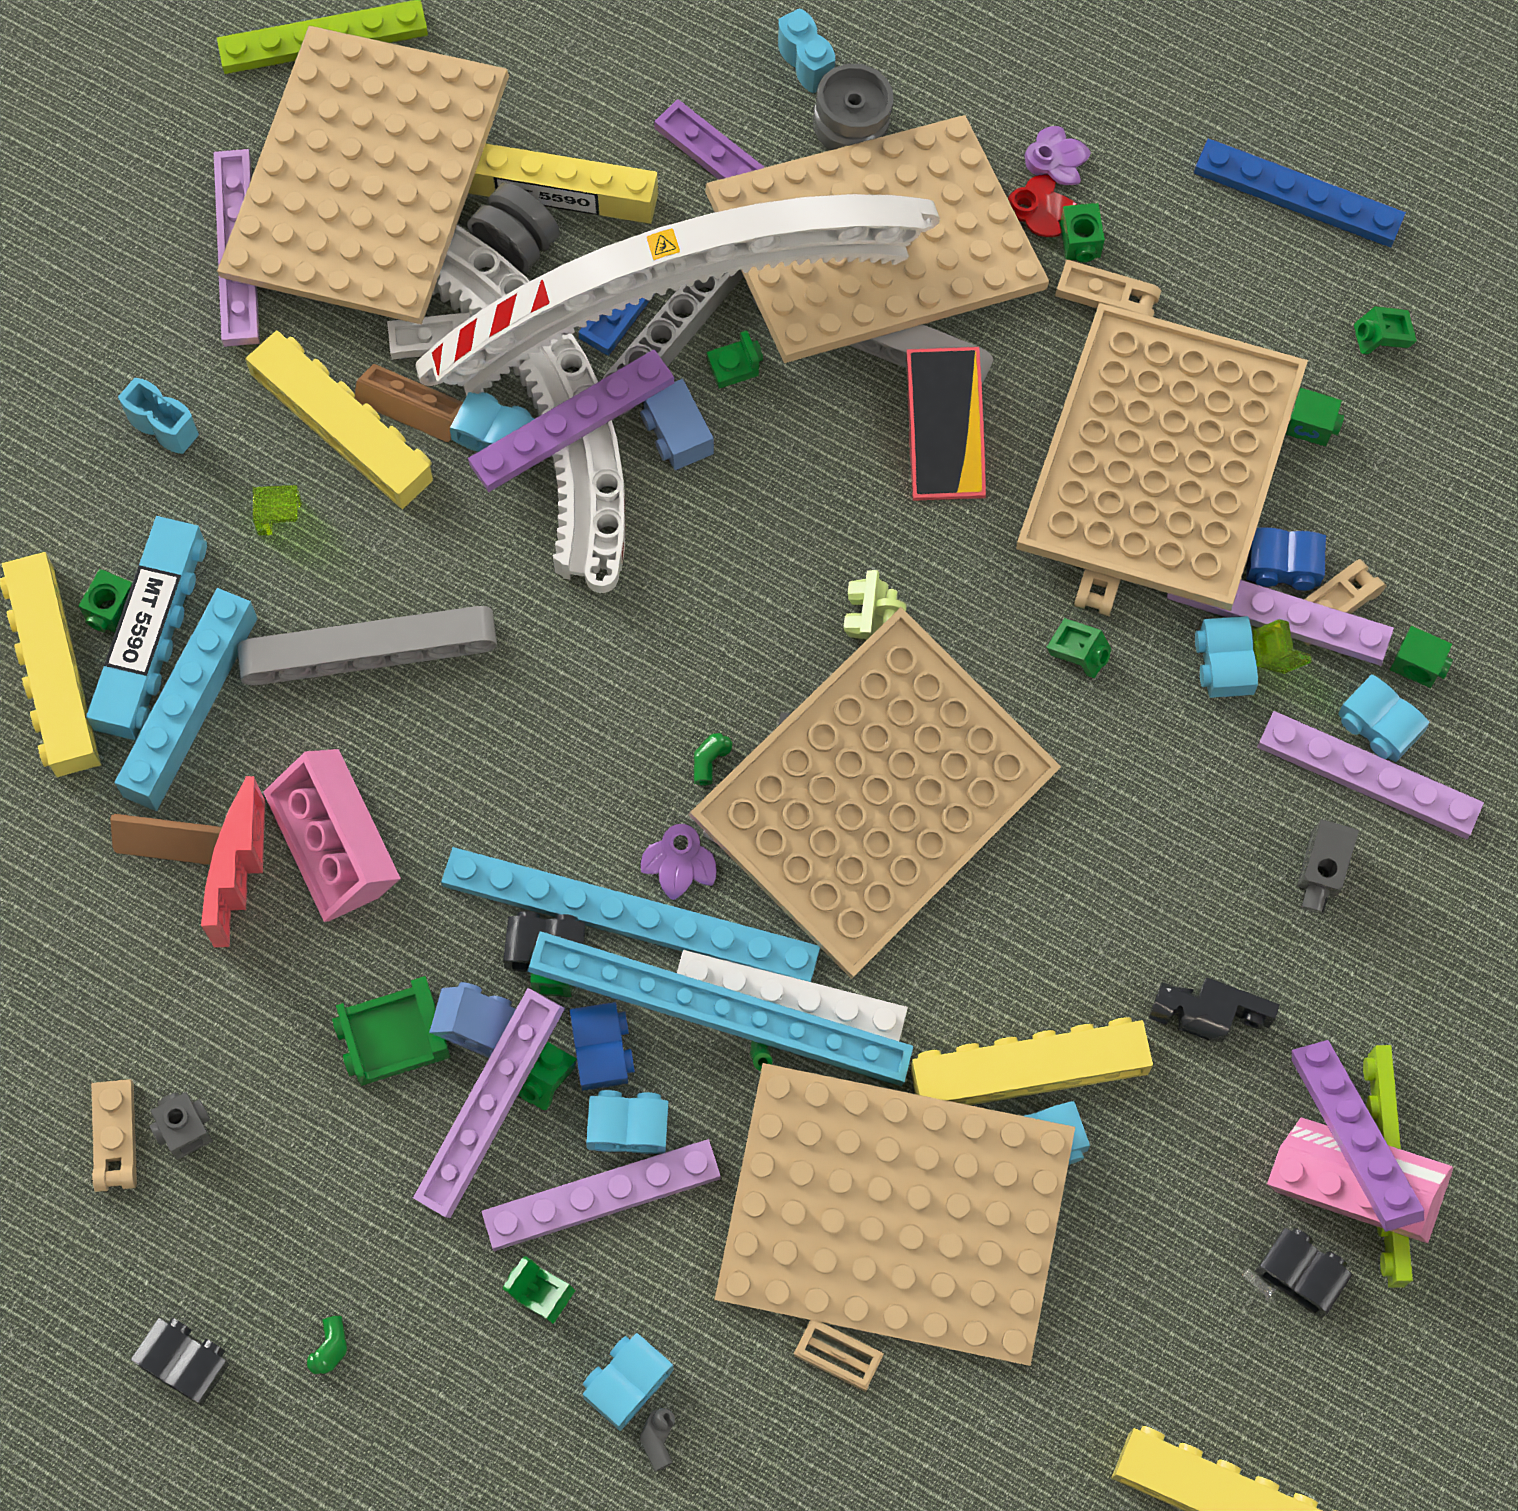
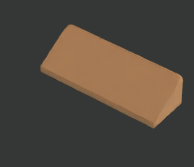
(407, 401)
(163, 838)

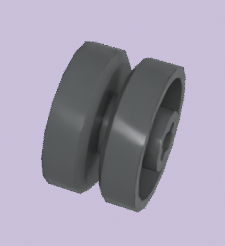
(852, 106)
(515, 226)

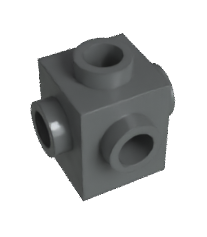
(180, 1124)

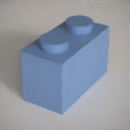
(678, 426)
(471, 1018)

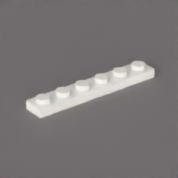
(808, 997)

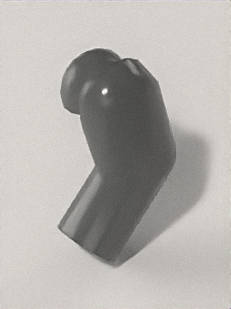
(654, 1436)

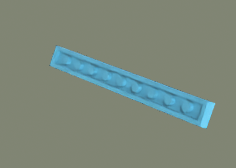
(628, 915)
(720, 1008)

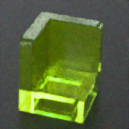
(274, 505)
(1275, 649)

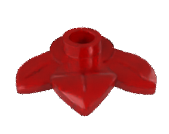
(1043, 204)

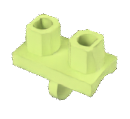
(878, 605)

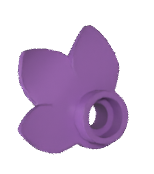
(1056, 156)
(676, 866)

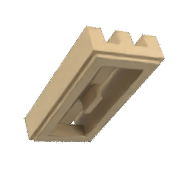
(832, 1369)

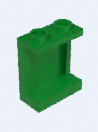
(390, 1034)

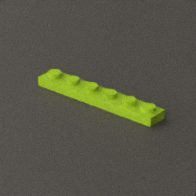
(283, 42)
(1382, 1106)

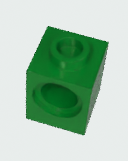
(1082, 219)
(104, 588)
(1422, 657)

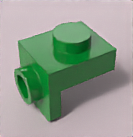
(547, 1075)
(538, 1290)

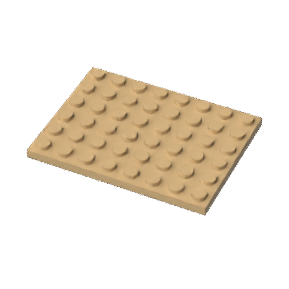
(364, 174)
(958, 266)
(1163, 456)
(874, 792)
(895, 1214)

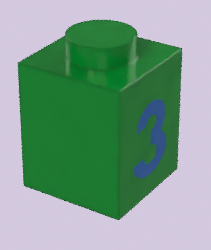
(1315, 417)

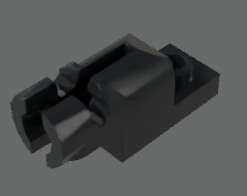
(1212, 1010)

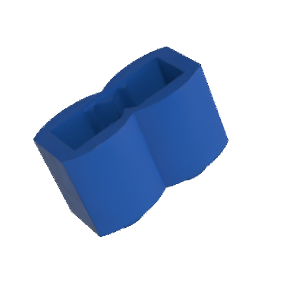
(1287, 558)
(600, 1046)

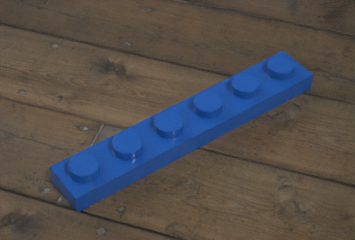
(1299, 192)

